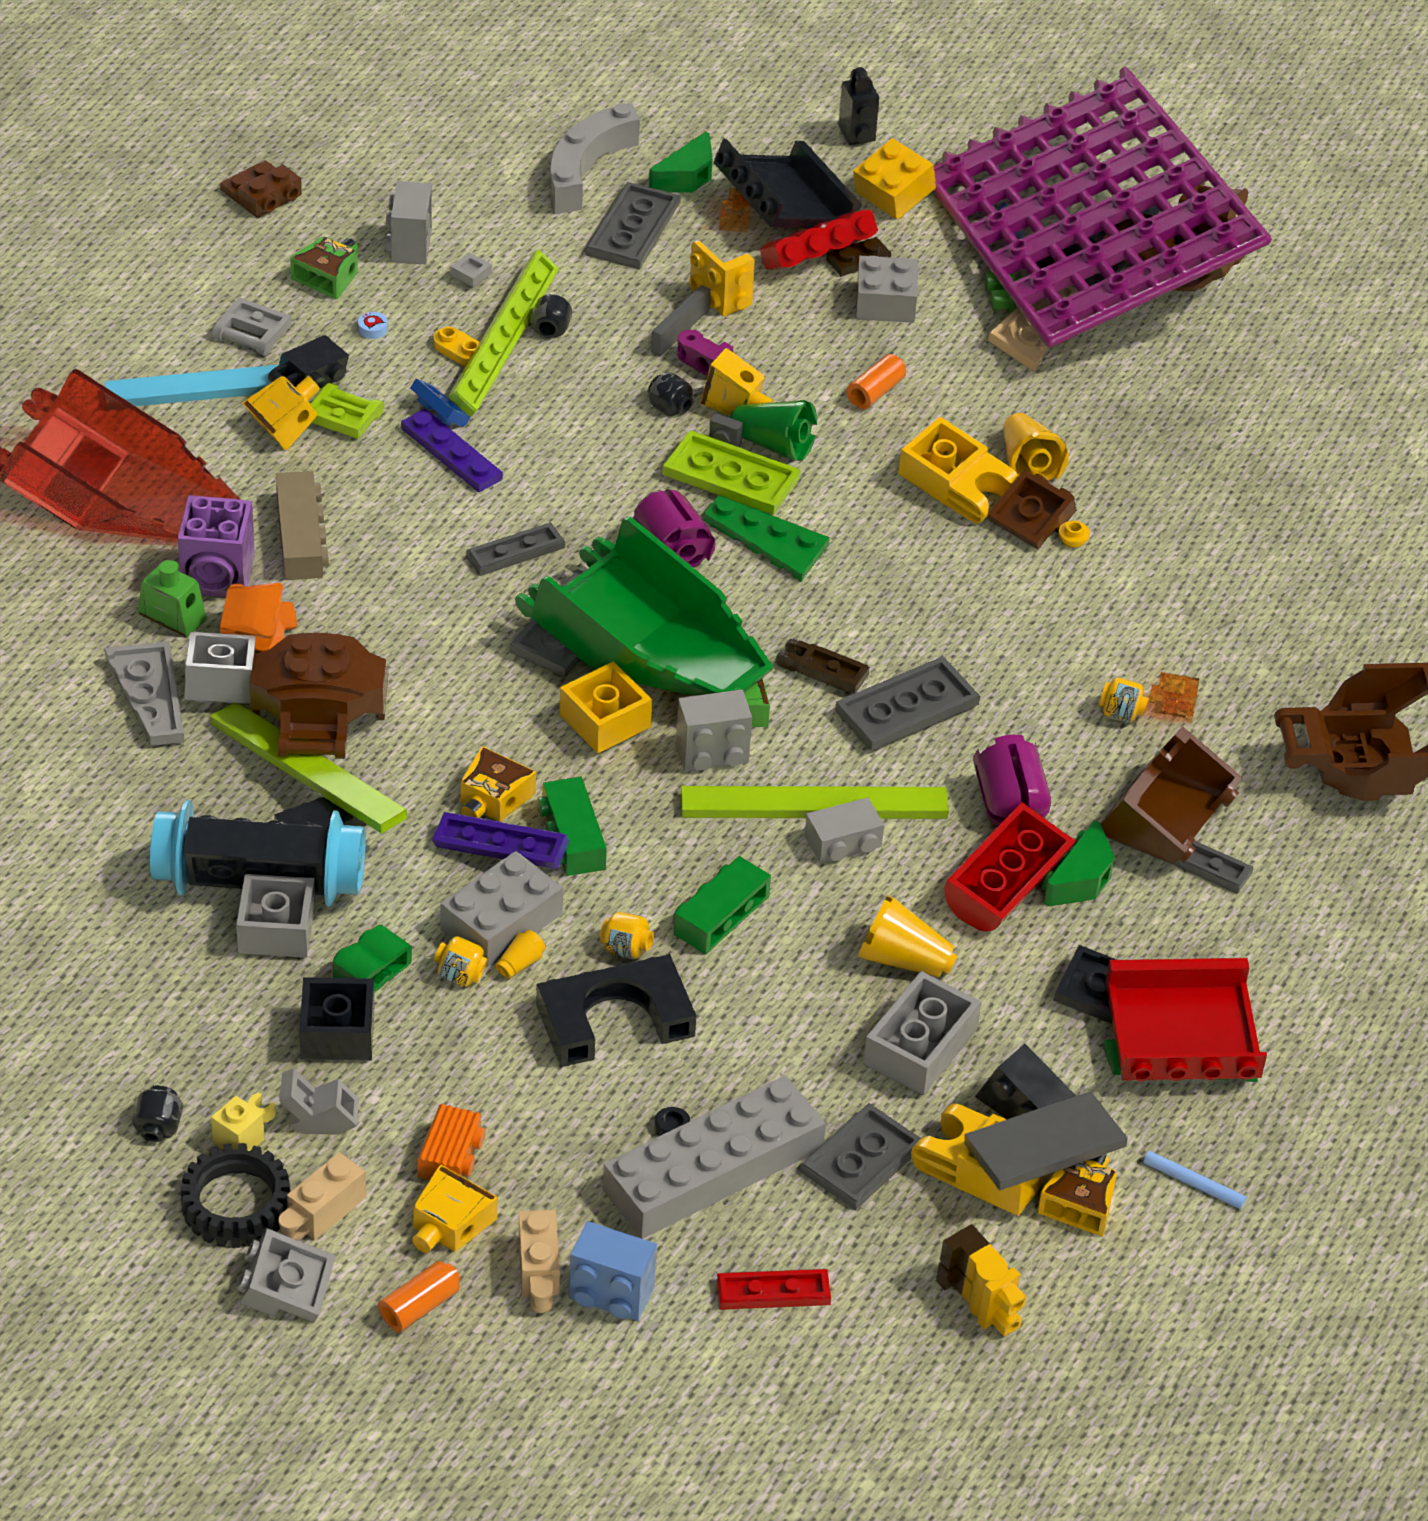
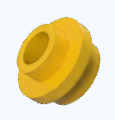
(1074, 534)

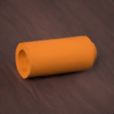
(876, 381)
(419, 1295)

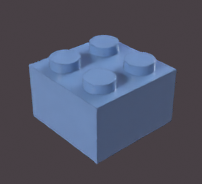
(612, 1271)

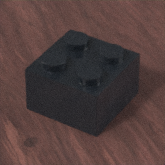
(337, 1018)

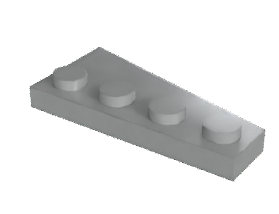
(150, 687)

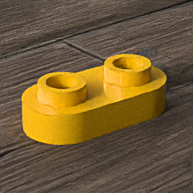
(455, 344)

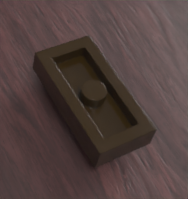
(847, 259)

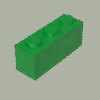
(571, 813)
(721, 904)

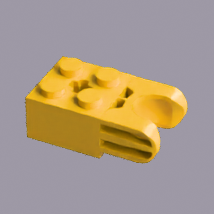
(955, 469)
(957, 1166)

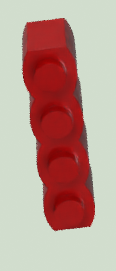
(818, 240)

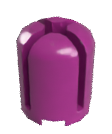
(676, 524)
(1011, 775)

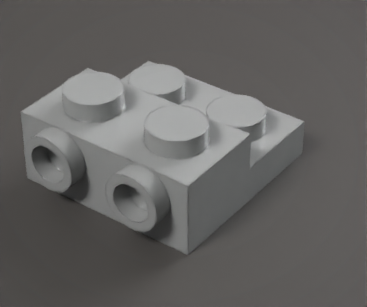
(285, 1276)

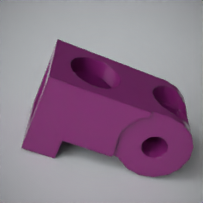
(698, 351)

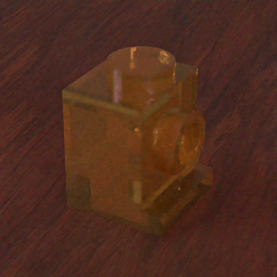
(735, 213)
(1175, 695)

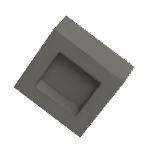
(726, 430)

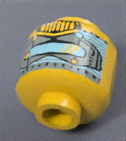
(1123, 700)
(626, 935)
(460, 961)

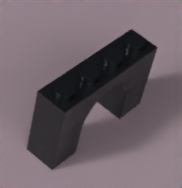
(647, 982)

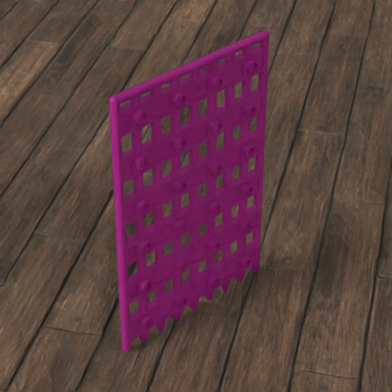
(1120, 290)

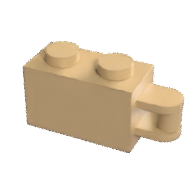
(323, 1198)
(539, 1258)

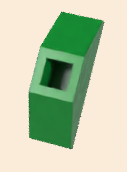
(684, 169)
(1082, 870)

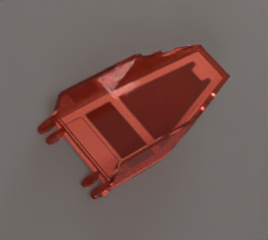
(105, 464)

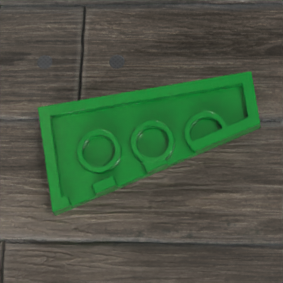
(777, 539)

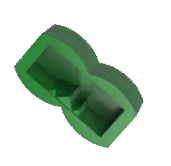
(375, 956)

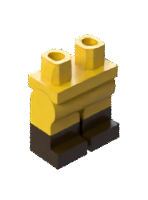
(982, 1279)

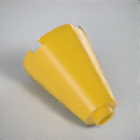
(1034, 447)
(906, 942)

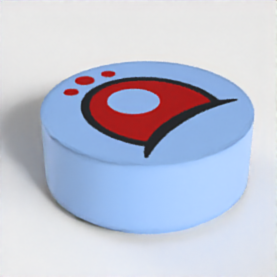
(372, 325)

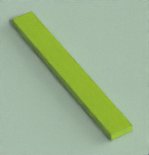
(503, 333)
(311, 770)
(800, 800)

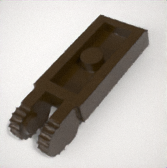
(823, 665)

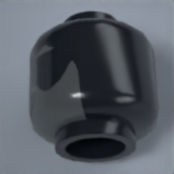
(551, 316)
(670, 394)
(157, 1113)

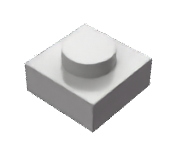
(471, 270)

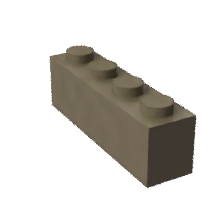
(300, 525)

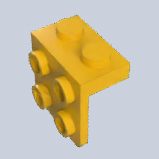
(728, 282)

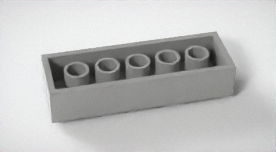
(713, 1156)

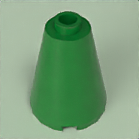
(779, 426)

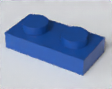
(434, 399)

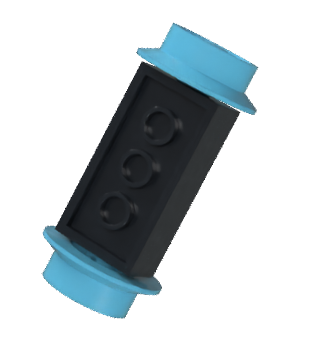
(224, 850)

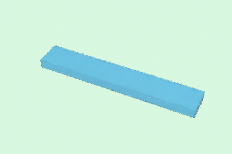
(192, 386)

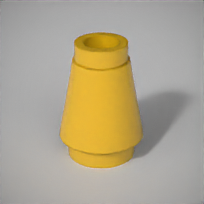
(520, 954)

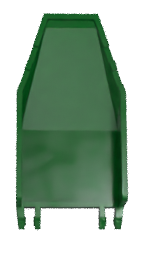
(648, 617)

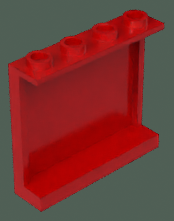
(1183, 1019)

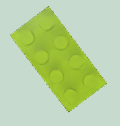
(731, 472)

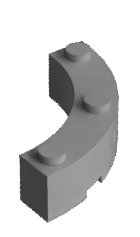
(582, 145)

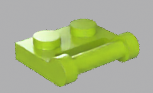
(345, 411)

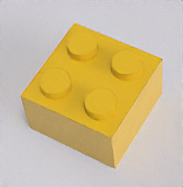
(894, 178)
(605, 707)

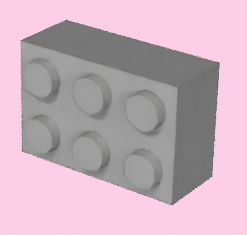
(501, 905)
(922, 1033)

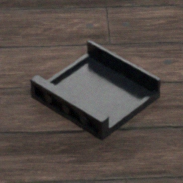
(787, 189)

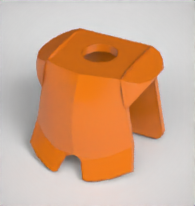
(258, 613)

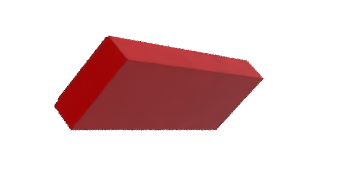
(773, 1289)

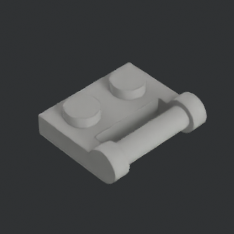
(253, 319)

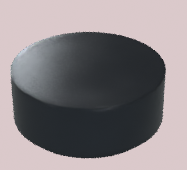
(670, 1119)

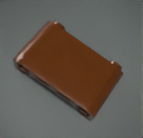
(1172, 799)

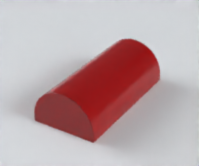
(1005, 868)

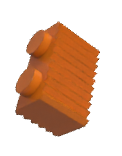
(451, 1142)

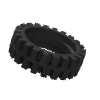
(228, 1162)

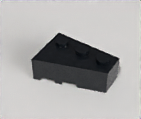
(1022, 1085)

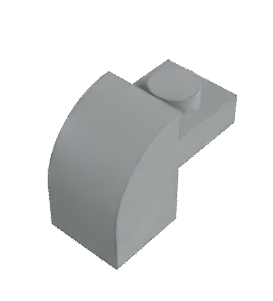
(318, 1110)

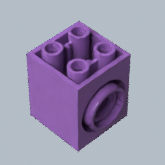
(217, 543)

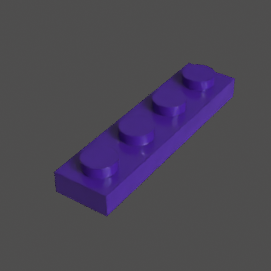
(452, 450)
(500, 839)

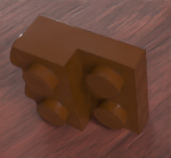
(263, 187)
(1033, 509)

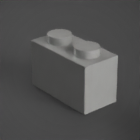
(844, 830)

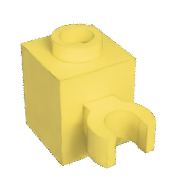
(241, 1122)

